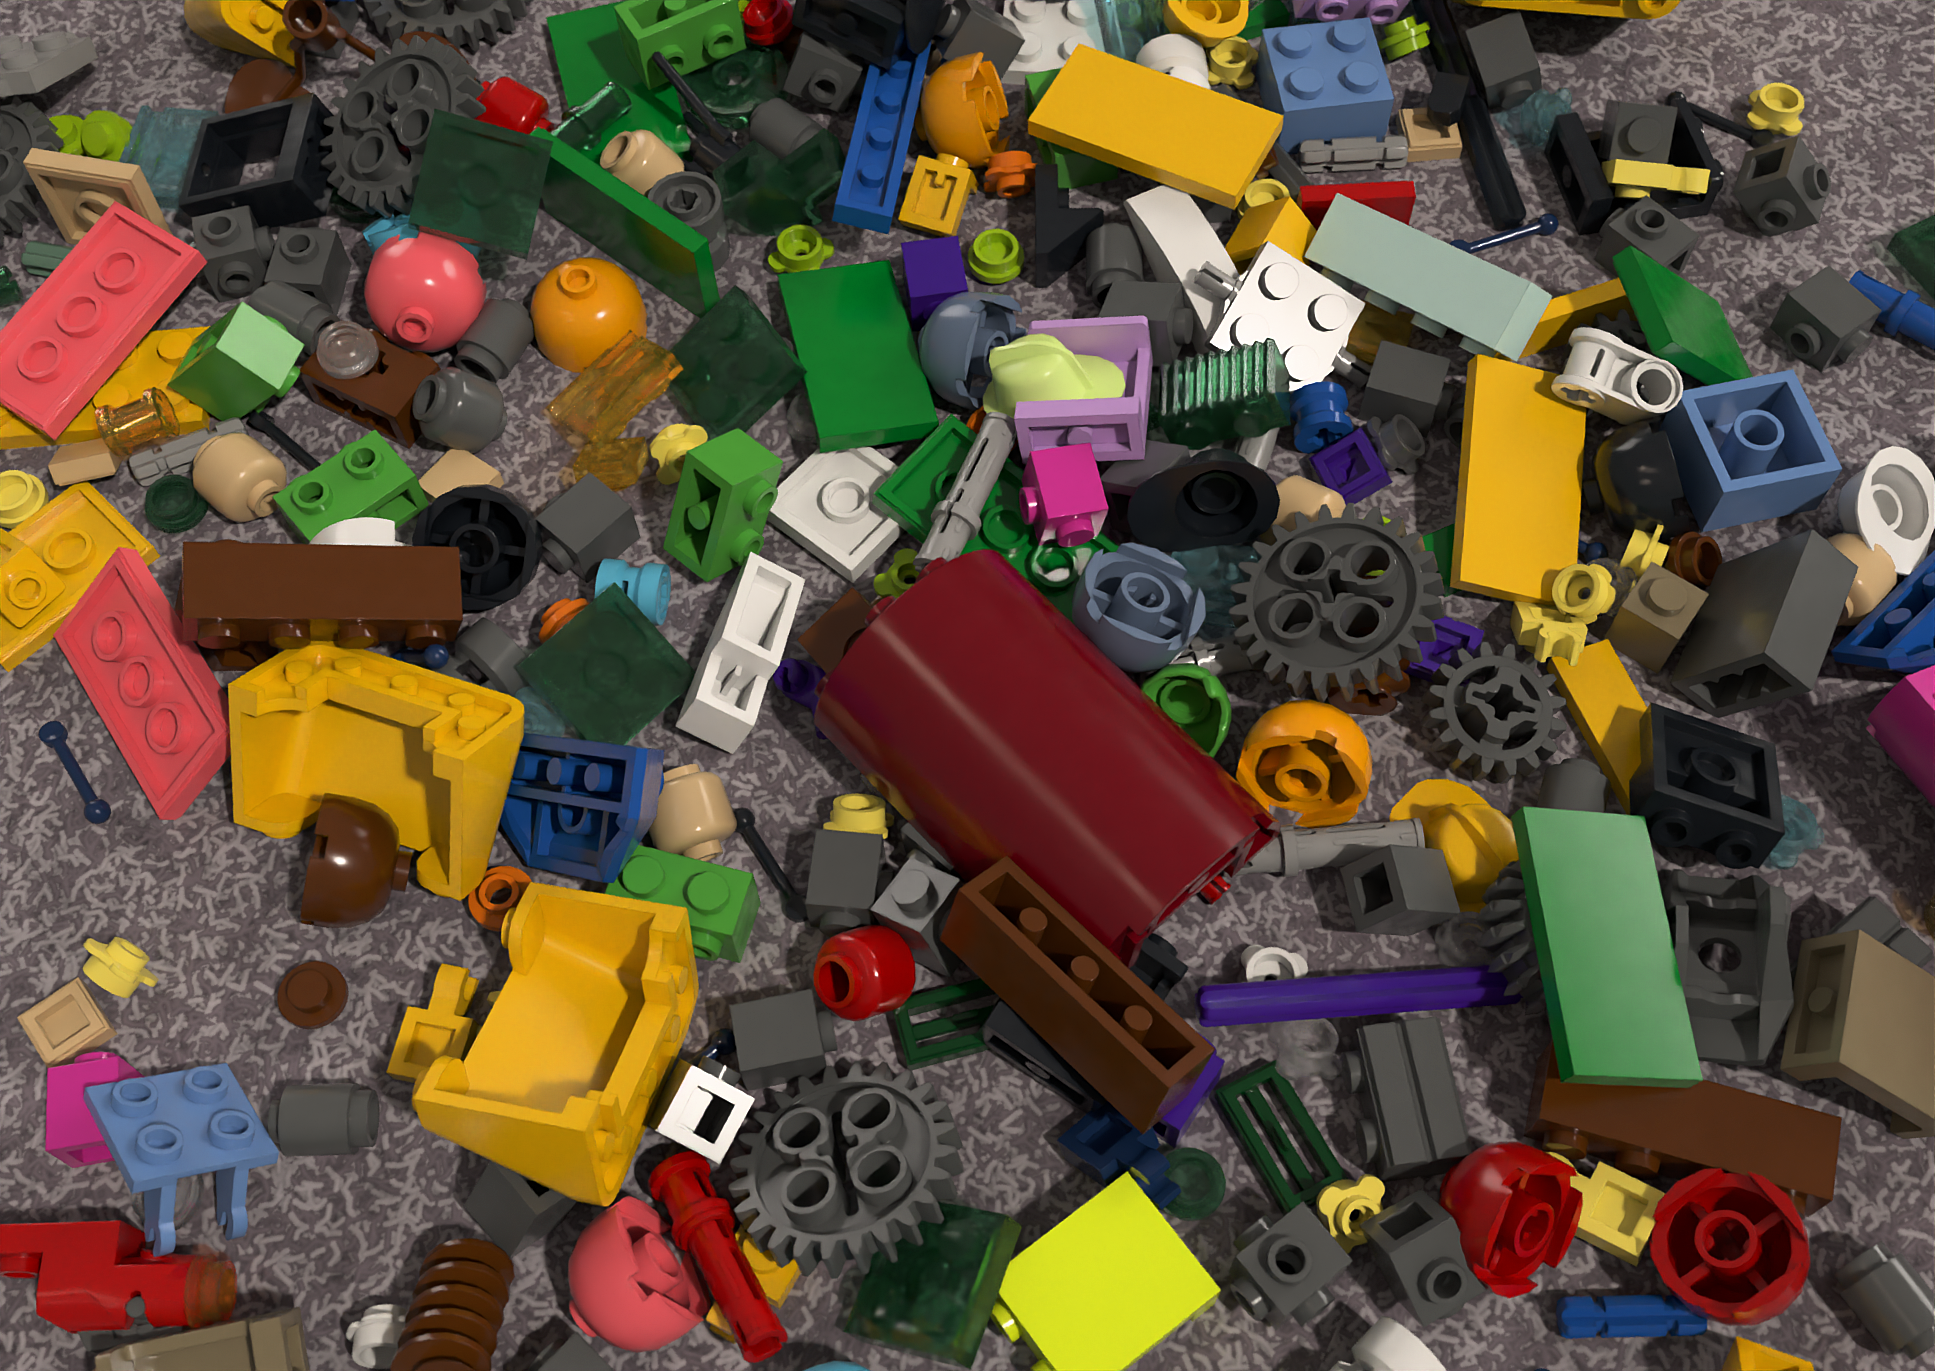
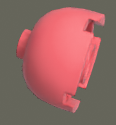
(423, 291)
(630, 1281)

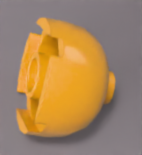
(963, 110)
(585, 310)
(1307, 762)

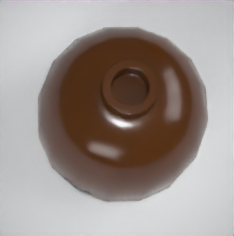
(352, 864)

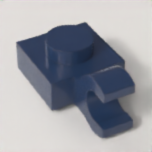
(1108, 1146)

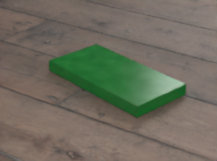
(591, 55)
(629, 227)
(858, 355)
(927, 479)
(1604, 949)

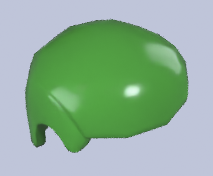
(1193, 701)

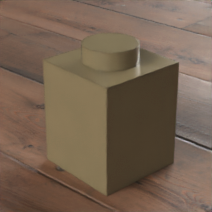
(1655, 617)

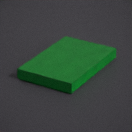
(1680, 320)

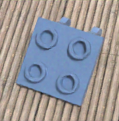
(180, 1129)

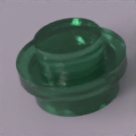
(174, 504)
(1200, 1182)

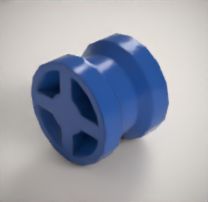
(1319, 416)

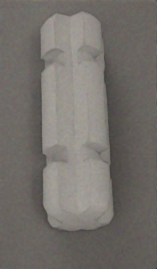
(1353, 153)
(178, 453)

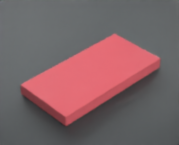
(90, 316)
(148, 683)

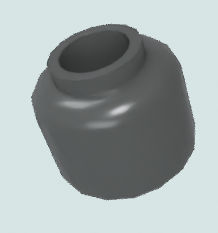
(459, 410)

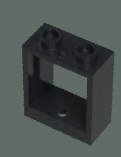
(279, 128)

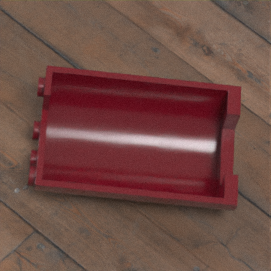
(1034, 746)

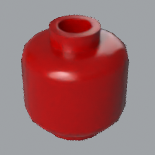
(514, 106)
(864, 972)

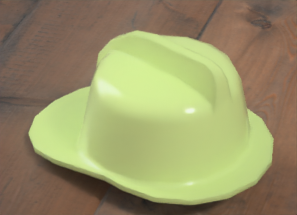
(1044, 370)

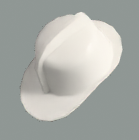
(1891, 506)

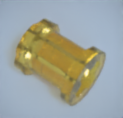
(137, 422)

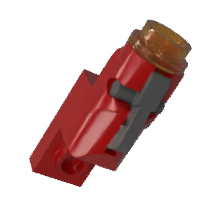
(110, 1287)

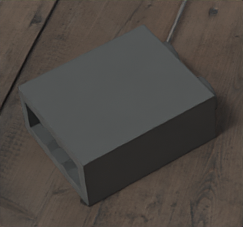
(1765, 625)

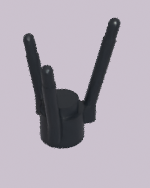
(713, 141)

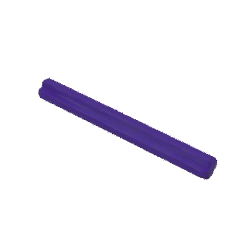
(1350, 995)

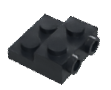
(1707, 788)

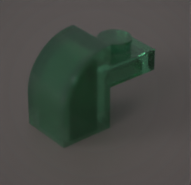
(778, 193)

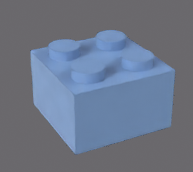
(1324, 81)
(1750, 450)

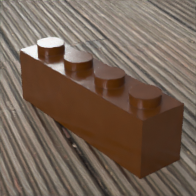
(319, 594)
(1075, 994)
(1686, 1131)

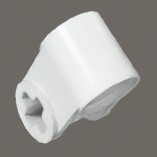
(1605, 376)

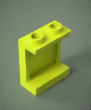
(1102, 1285)

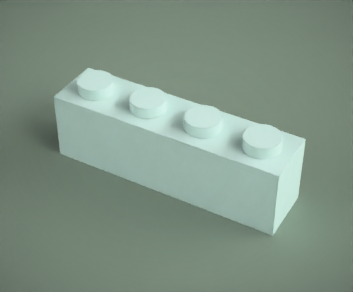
(1429, 277)

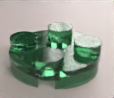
(761, 78)

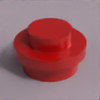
(767, 21)

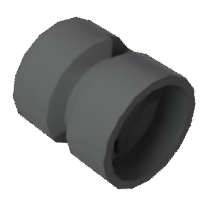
(699, 205)
(488, 657)

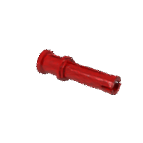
(705, 1228)

